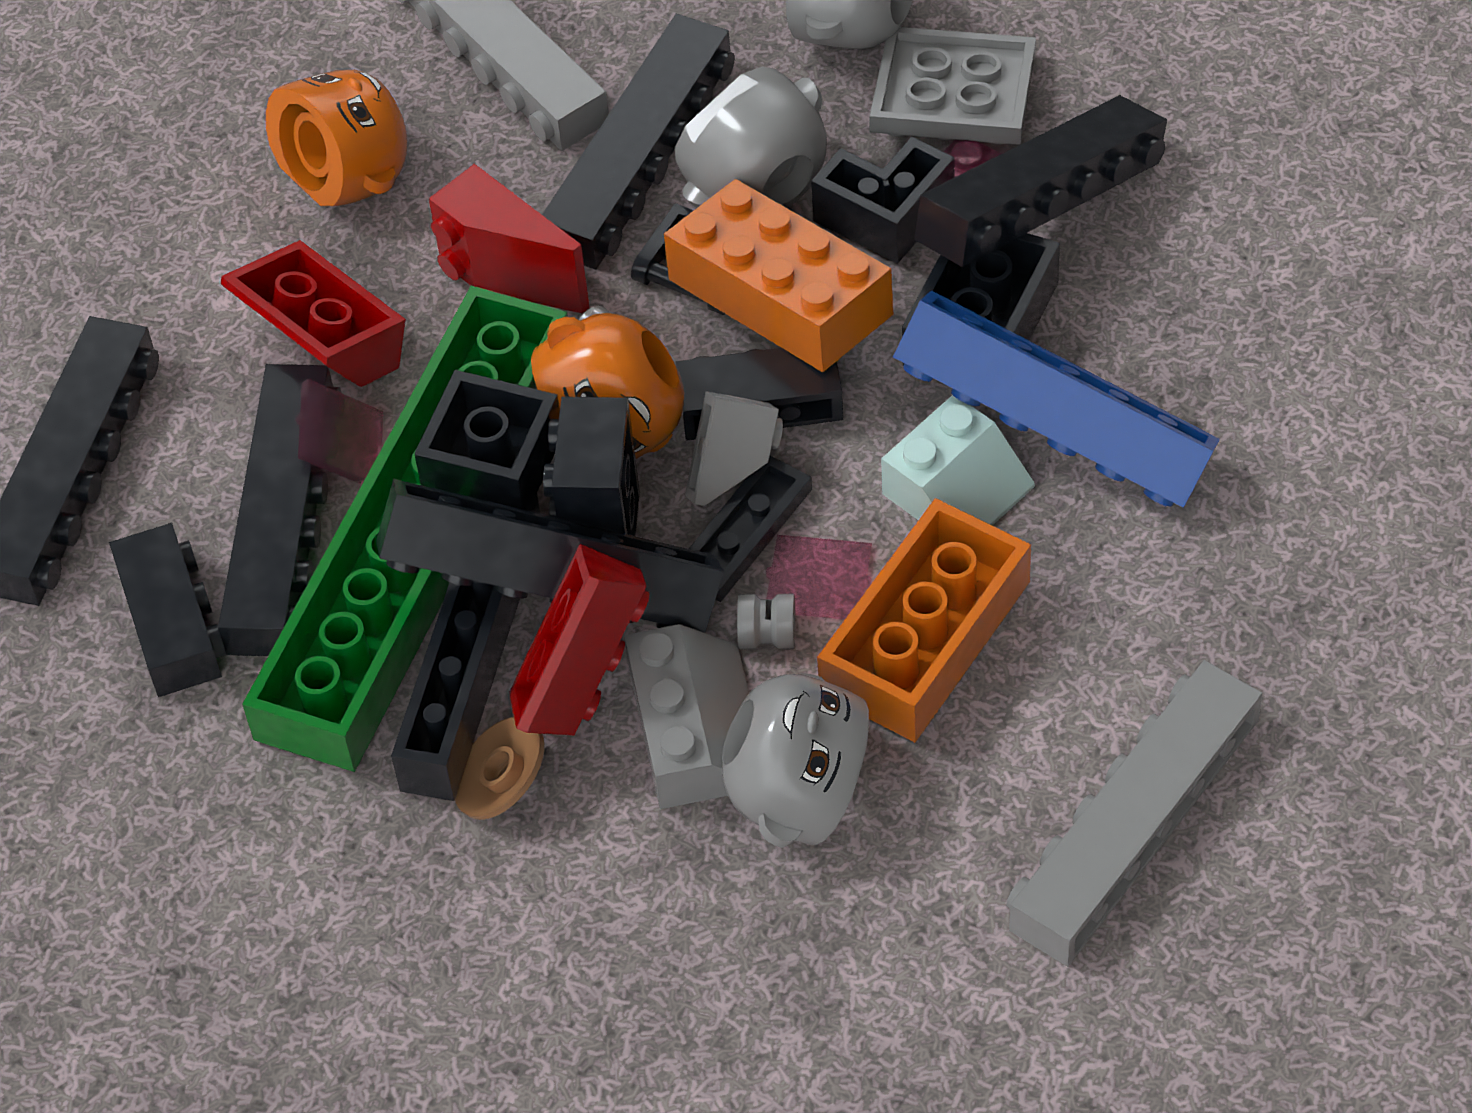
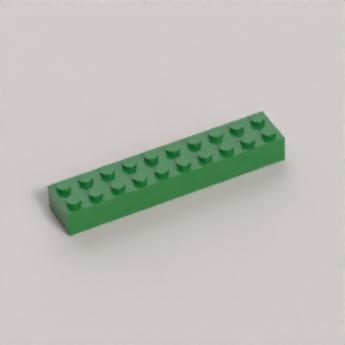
(357, 615)

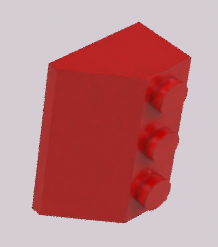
(322, 311)
(577, 644)

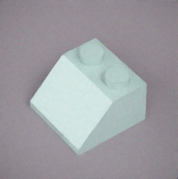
(958, 460)

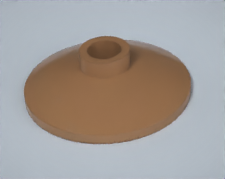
(499, 770)

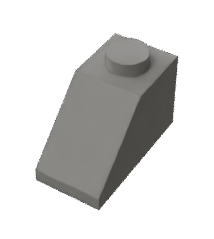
(730, 444)

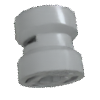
(766, 621)

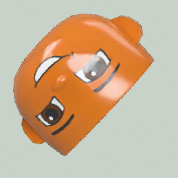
(337, 135)
(614, 360)

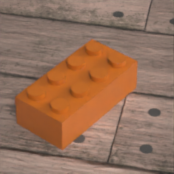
(779, 274)
(926, 617)

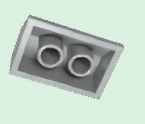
(686, 701)

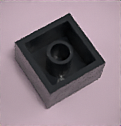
(488, 440)

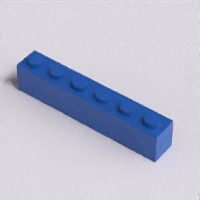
(1055, 399)

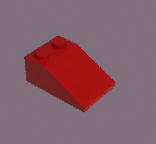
(505, 244)

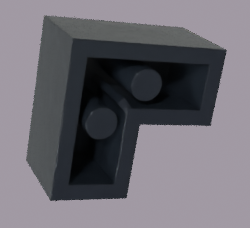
(876, 203)

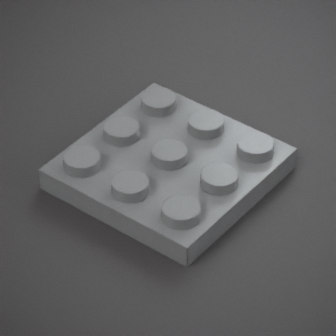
(953, 85)

